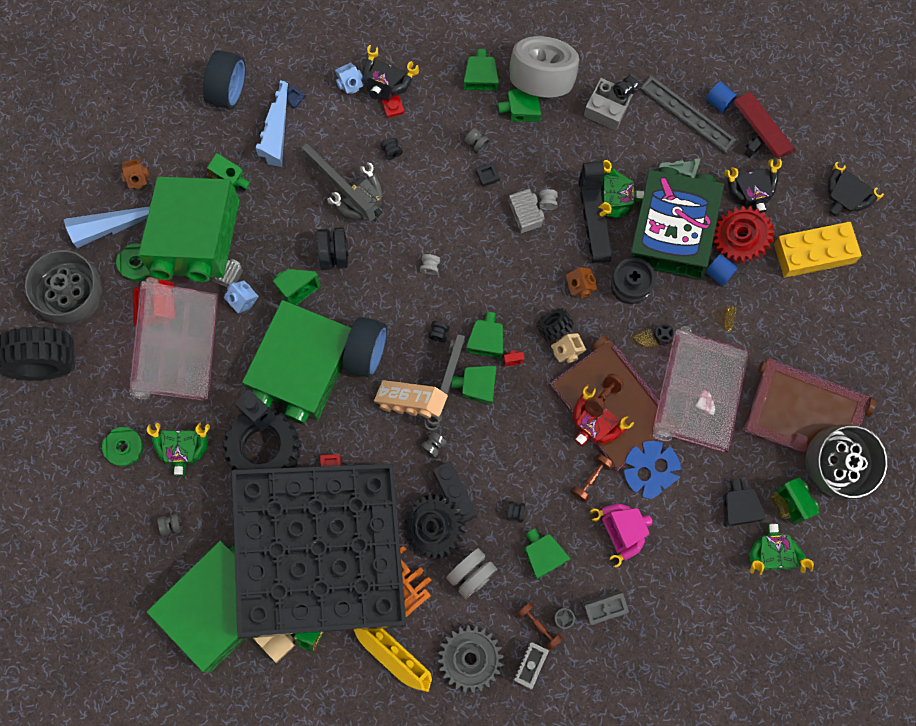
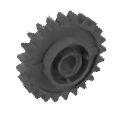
(486, 659)

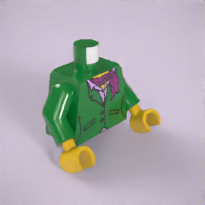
(617, 193)
(180, 447)
(777, 553)

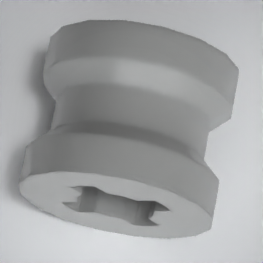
(548, 199)
(430, 264)

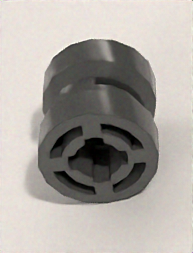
(476, 140)
(433, 444)
(169, 524)
(564, 618)

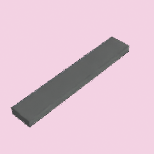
(687, 114)
(338, 182)

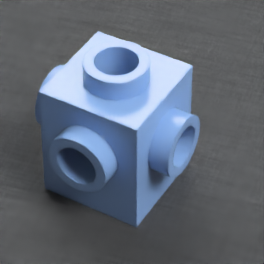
(349, 78)
(240, 296)

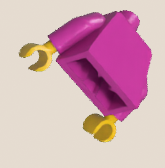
(625, 529)

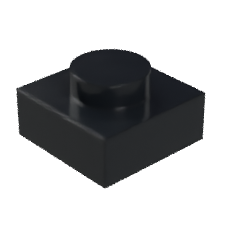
(753, 146)
(487, 174)

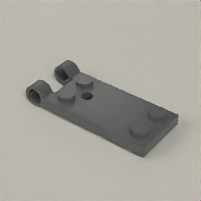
(454, 352)

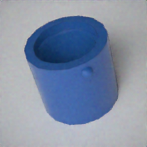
(721, 97)
(721, 270)

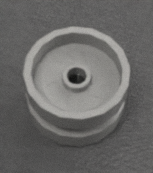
(469, 571)

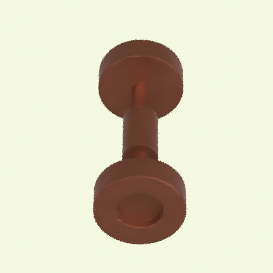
(595, 405)
(580, 493)
(539, 626)

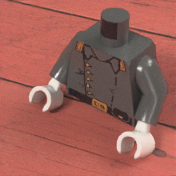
(369, 189)

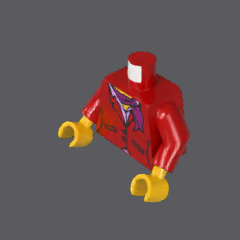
(596, 428)

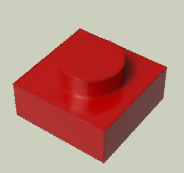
(393, 107)
(513, 358)
(330, 460)

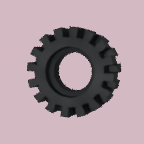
(555, 324)

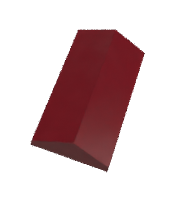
(764, 125)

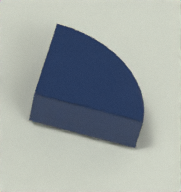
(295, 96)

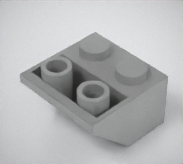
(605, 106)

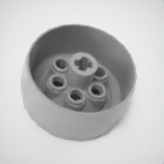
(543, 66)

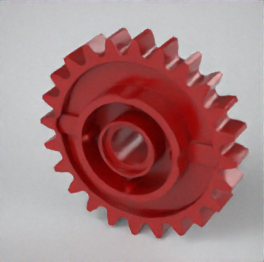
(746, 247)

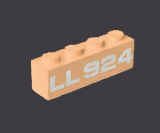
(410, 398)

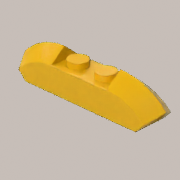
(395, 658)

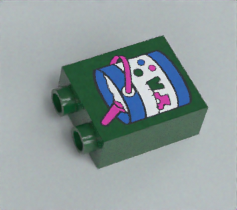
(678, 222)

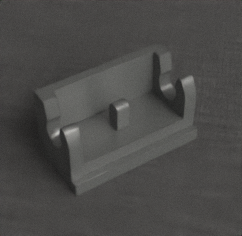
(605, 607)

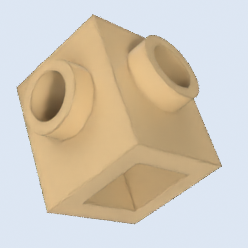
(568, 348)

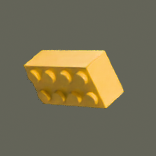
(817, 249)

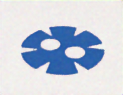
(652, 453)

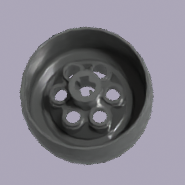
(57, 269)
(867, 463)

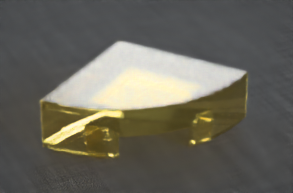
(730, 318)
(645, 339)
(783, 507)

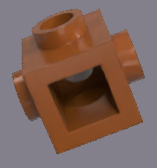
(135, 173)
(581, 282)

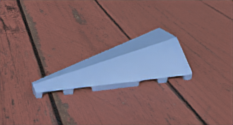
(273, 134)
(91, 227)

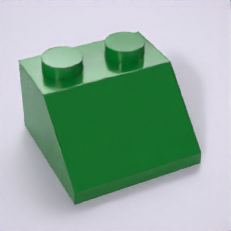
(296, 285)
(798, 499)

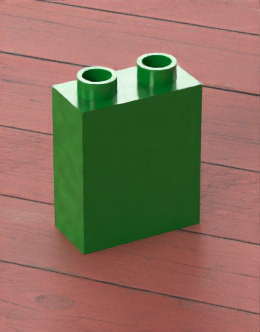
(189, 228)
(298, 362)
(202, 609)

